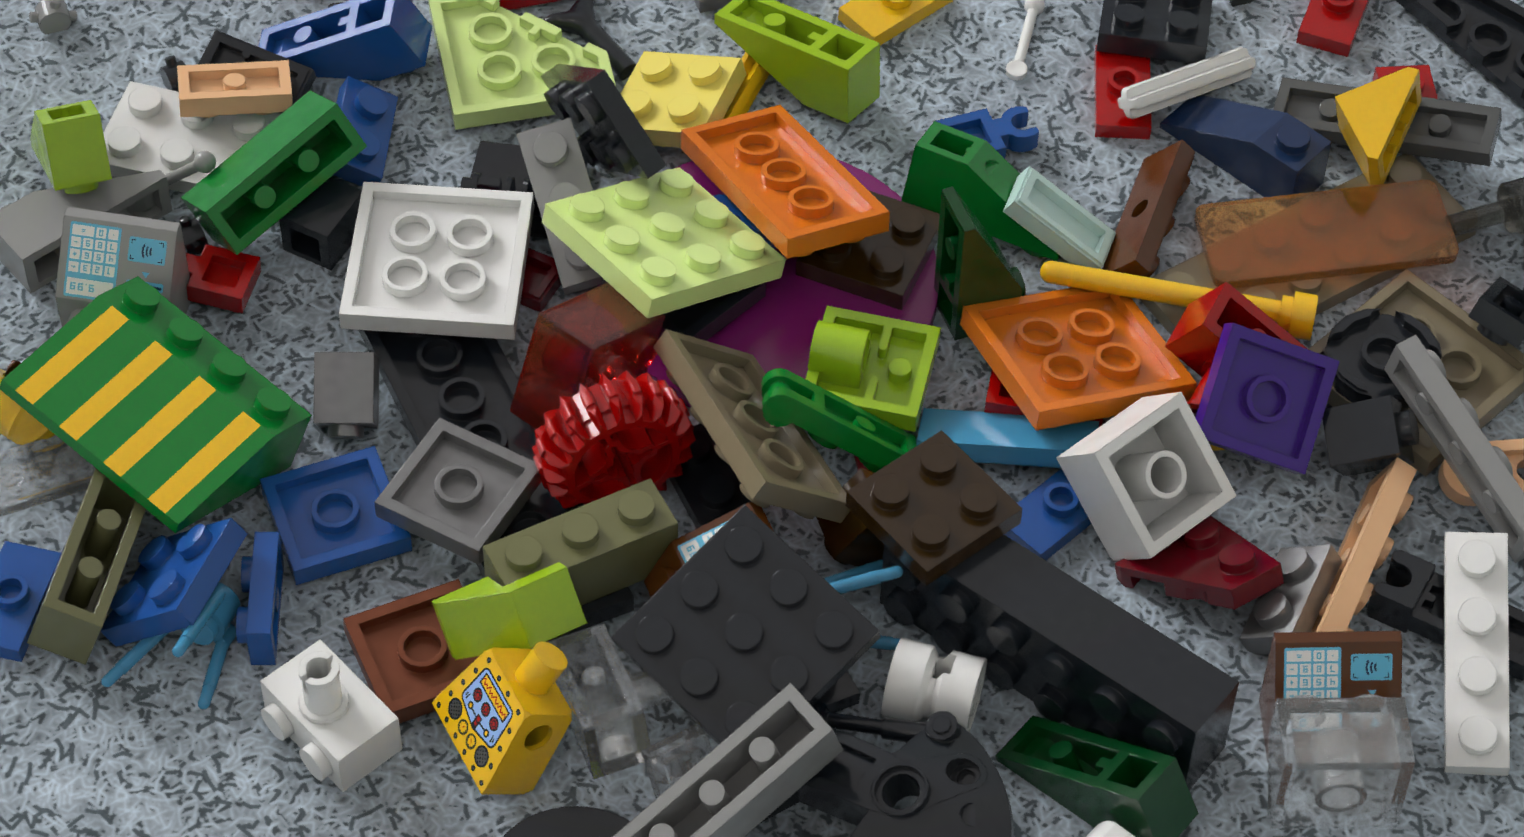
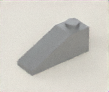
(35, 222)

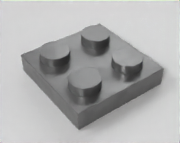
(458, 490)

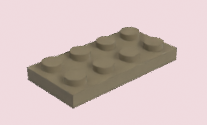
(770, 461)

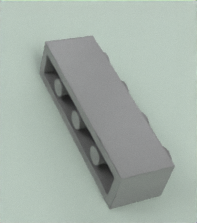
(744, 774)

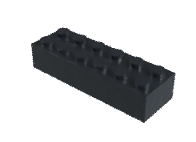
(1071, 652)

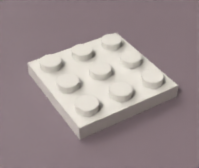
(437, 260)

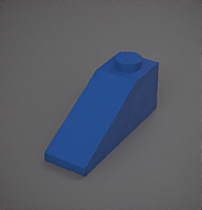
(355, 39)

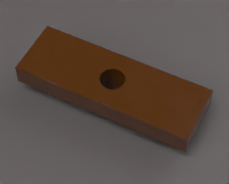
(1150, 210)

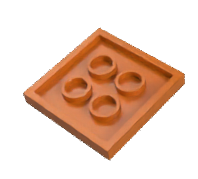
(1074, 354)

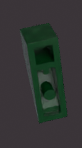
(968, 264)
(1102, 778)

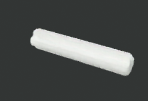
(1186, 82)

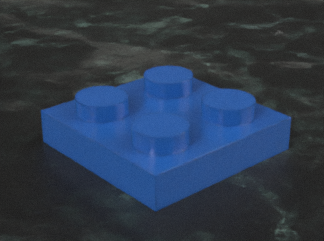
(331, 516)
(172, 582)

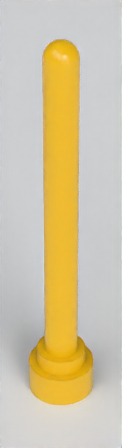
(1291, 313)

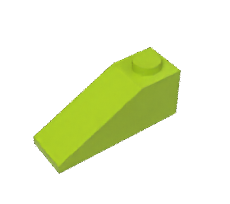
(807, 55)

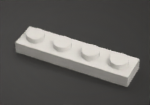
(1476, 654)

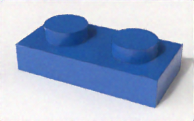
(372, 116)
(263, 581)

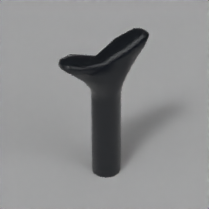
(582, 22)

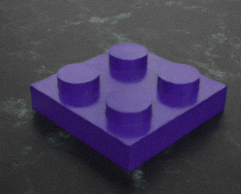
(1265, 398)

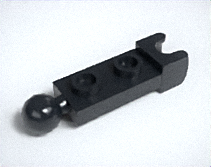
(1415, 602)

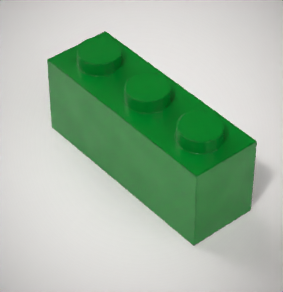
(274, 172)

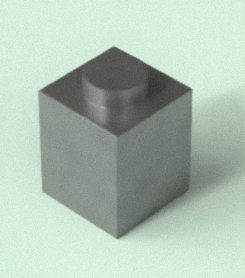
(346, 393)

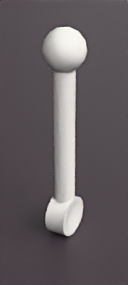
(1017, 68)

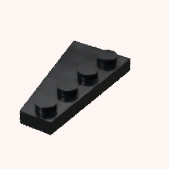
(1483, 33)

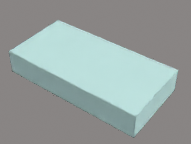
(1058, 220)

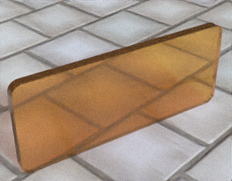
(1326, 233)

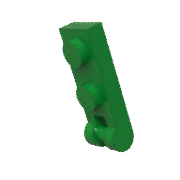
(832, 419)

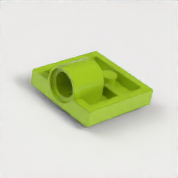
(874, 362)

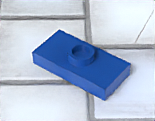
(1050, 517)
(23, 585)

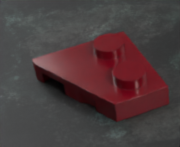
(1208, 566)

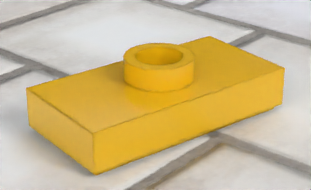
(885, 18)

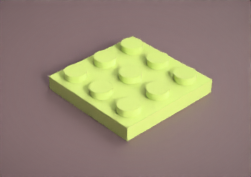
(663, 241)

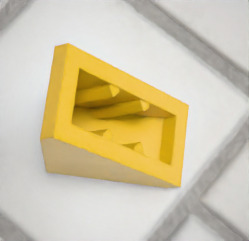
(1377, 120)

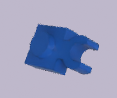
(999, 132)

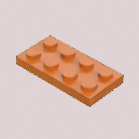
(785, 181)

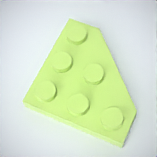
(497, 60)

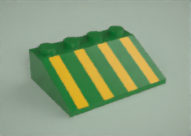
(158, 405)

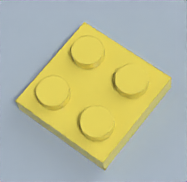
(680, 92)

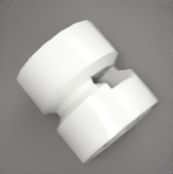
(926, 683)

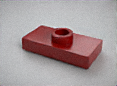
(1332, 25)
(1111, 75)

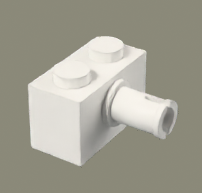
(329, 716)

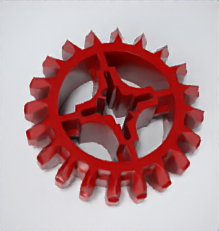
(613, 439)

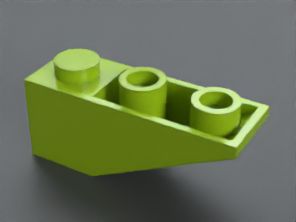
(71, 146)

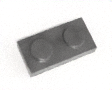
(1297, 602)

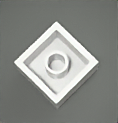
(1146, 476)

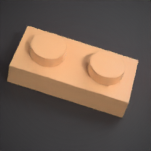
(234, 88)

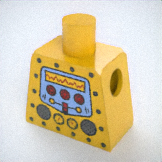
(507, 716)

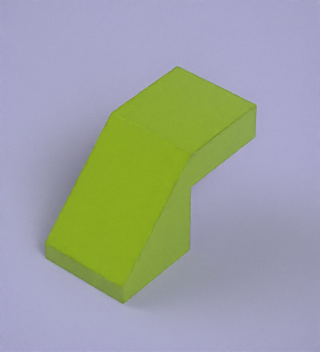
(510, 615)

